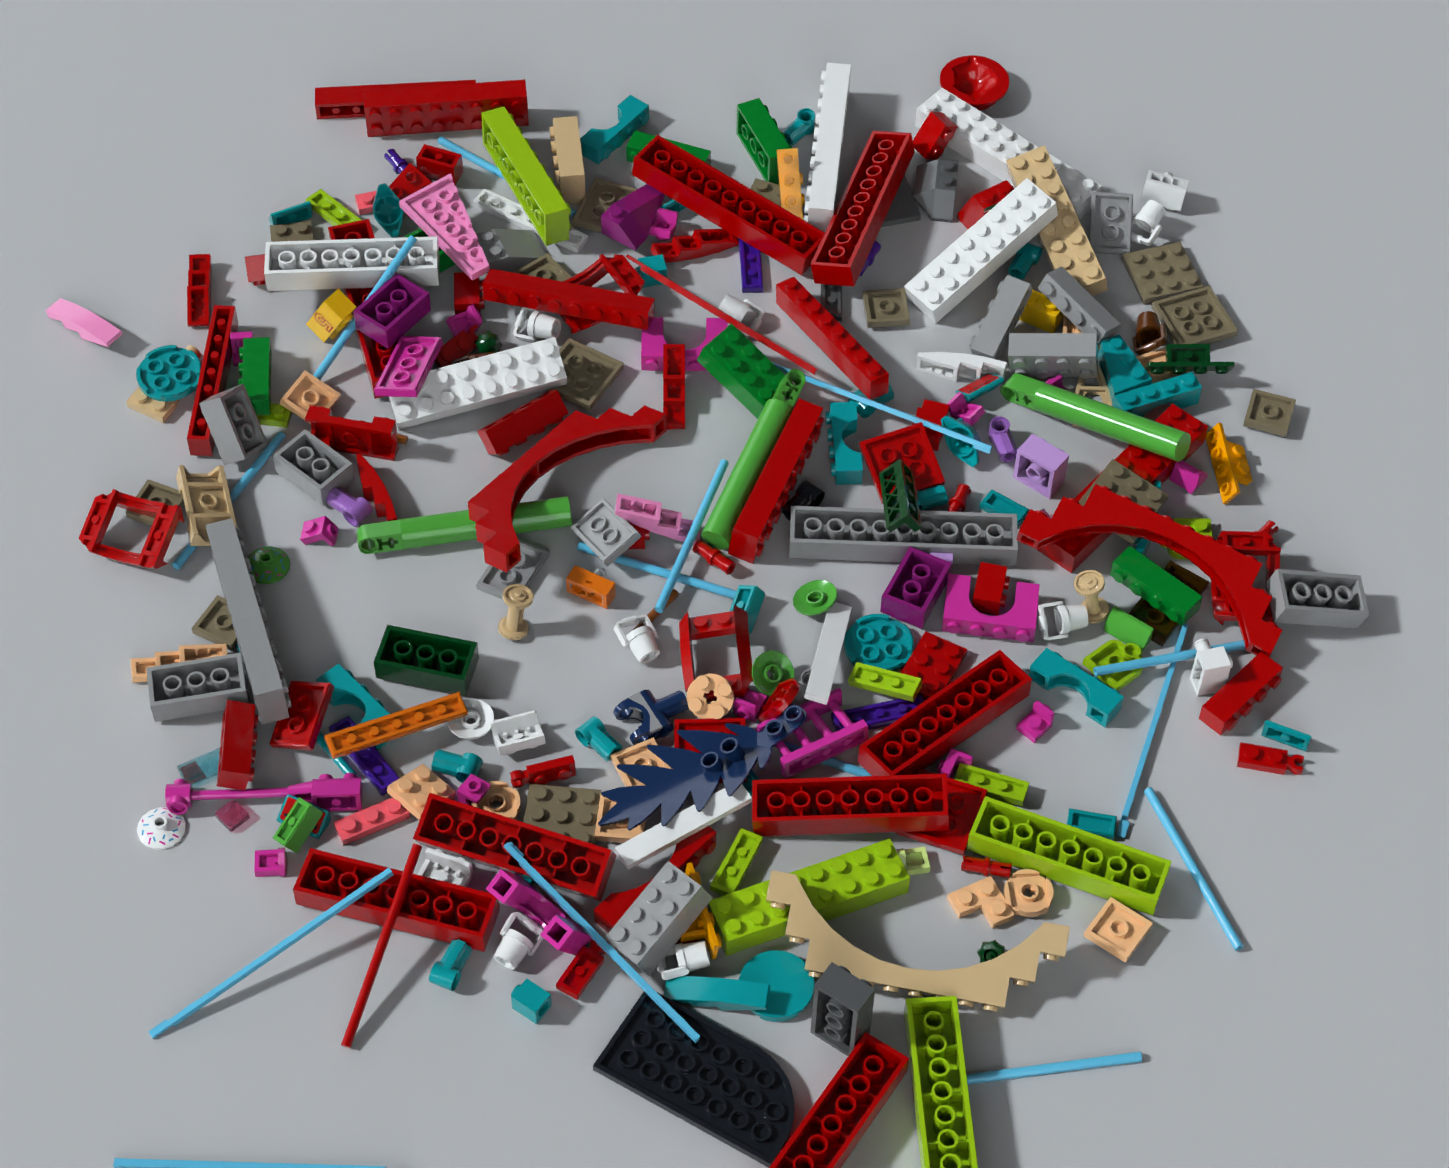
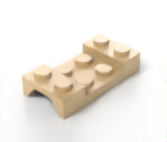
(205, 501)

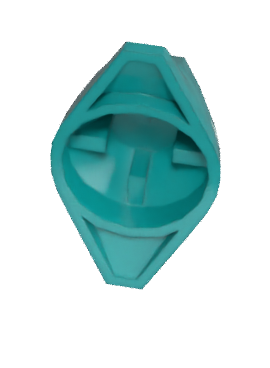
(387, 210)
(958, 447)

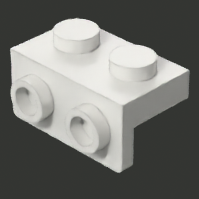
(517, 733)
(446, 868)

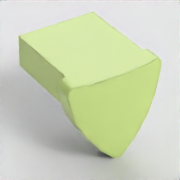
(915, 860)

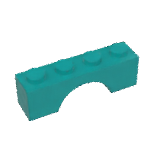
(600, 143)
(1179, 390)
(847, 463)
(1053, 671)
(350, 692)

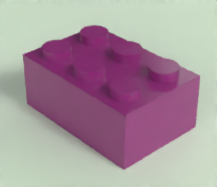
(392, 310)
(915, 587)

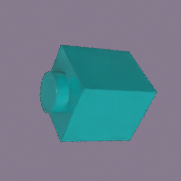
(655, 262)
(531, 1000)

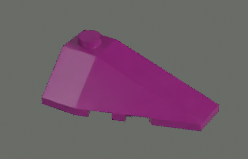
(632, 216)

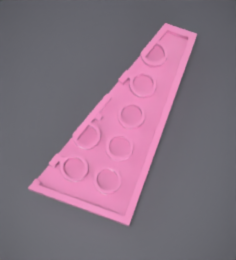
(442, 214)

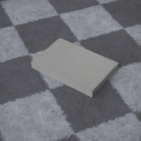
(1111, 222)
(605, 532)
(523, 573)

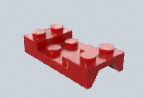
(354, 436)

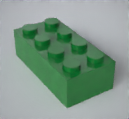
(760, 137)
(741, 369)

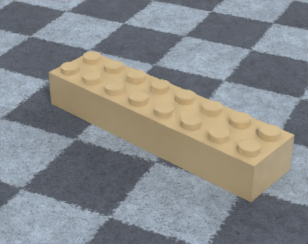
(1063, 237)

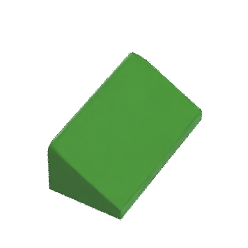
(1128, 628)
(298, 825)

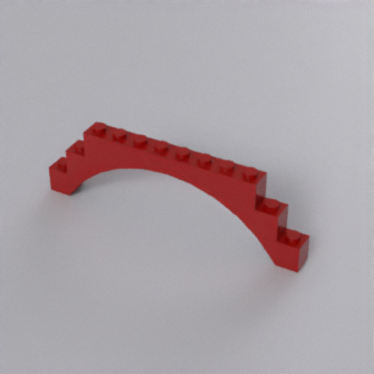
(576, 435)
(1118, 514)

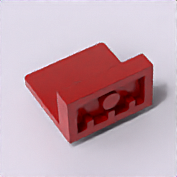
(409, 182)

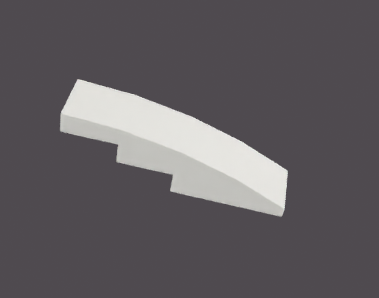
(952, 365)

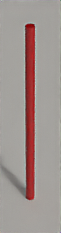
(381, 946)

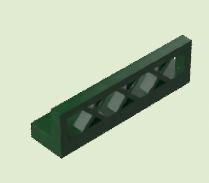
(904, 492)

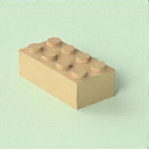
(568, 159)

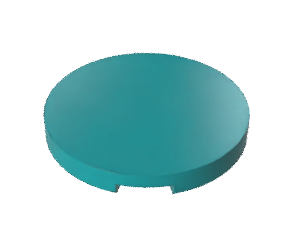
(169, 373)
(879, 642)
(789, 983)

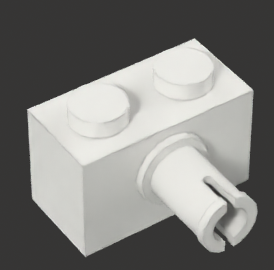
(1165, 190)
(1210, 668)

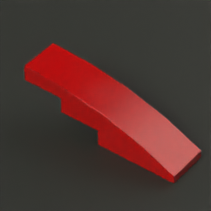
(700, 244)
(199, 290)
(674, 385)
(374, 489)

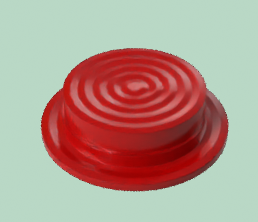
(975, 80)

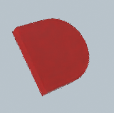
(779, 700)

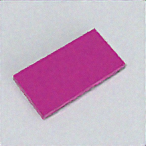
(408, 366)

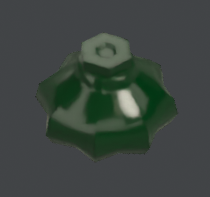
(488, 342)
(990, 950)

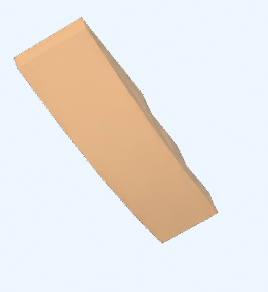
(185, 653)

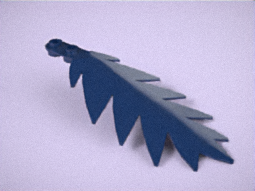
(697, 773)

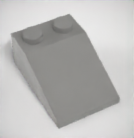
(509, 248)

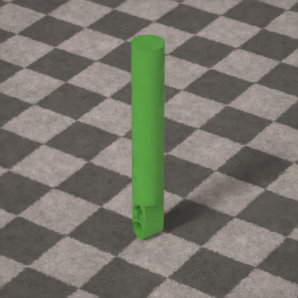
(1097, 416)
(752, 461)
(457, 527)

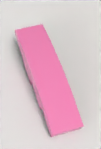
(86, 323)
(652, 517)

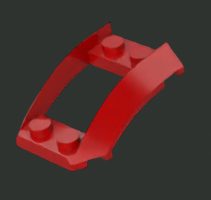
(620, 271)
(157, 540)
(1248, 544)
(713, 626)

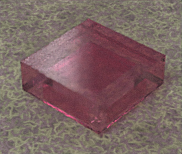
(232, 815)

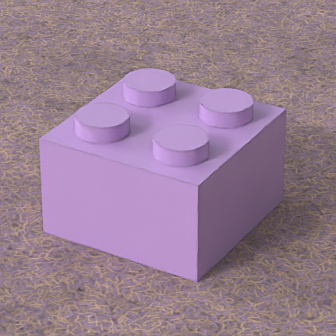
(1040, 466)

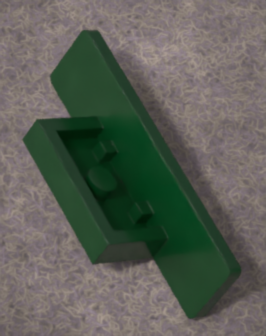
(1188, 358)

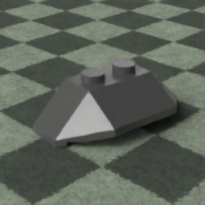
(936, 188)

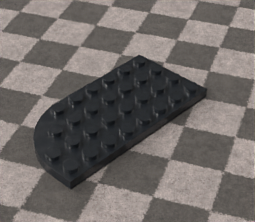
(712, 1084)

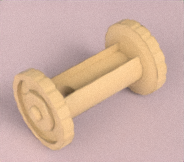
(1090, 584)
(517, 599)

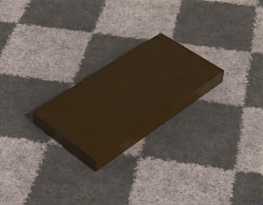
(1158, 620)

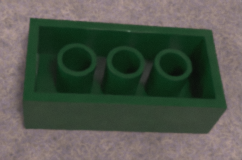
(426, 660)

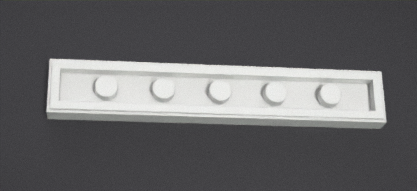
(514, 213)
(827, 653)
(680, 827)

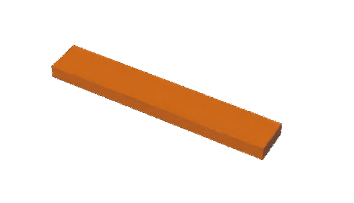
(395, 725)

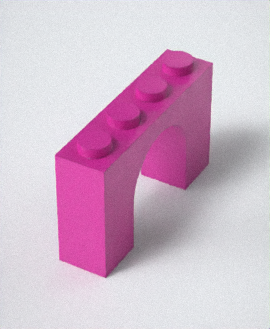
(653, 342)
(963, 618)
(558, 927)

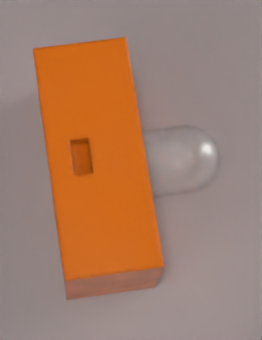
(591, 586)

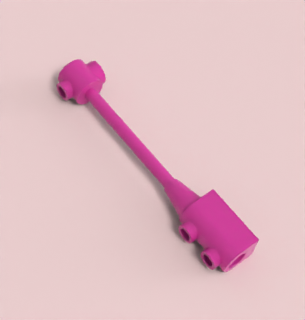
(325, 792)

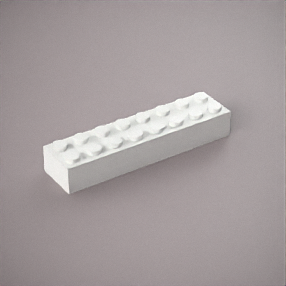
(981, 250)
(347, 263)
(483, 383)

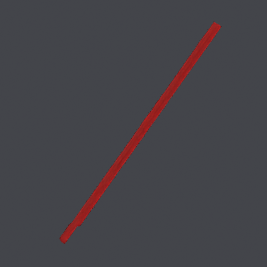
(739, 325)

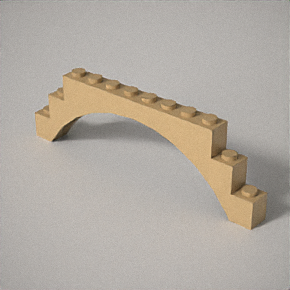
(977, 984)

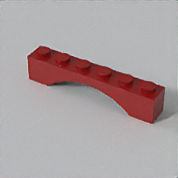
(685, 852)

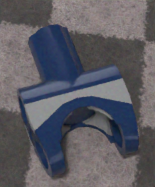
(652, 713)

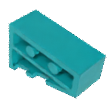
(1121, 367)

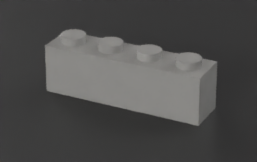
(1078, 304)
(1001, 318)

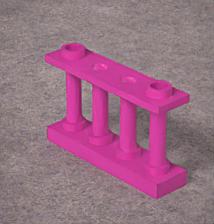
(826, 747)

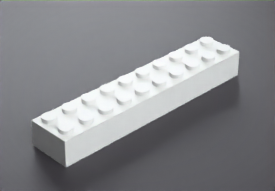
(992, 144)
(828, 146)

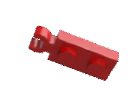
(457, 347)
(1268, 759)
(544, 772)
(581, 970)

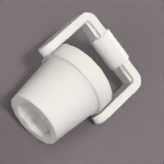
(1149, 221)
(738, 309)
(538, 325)
(1065, 617)
(641, 640)
(515, 945)
(689, 957)

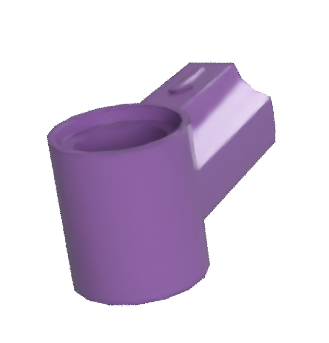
(1002, 439)
(353, 509)

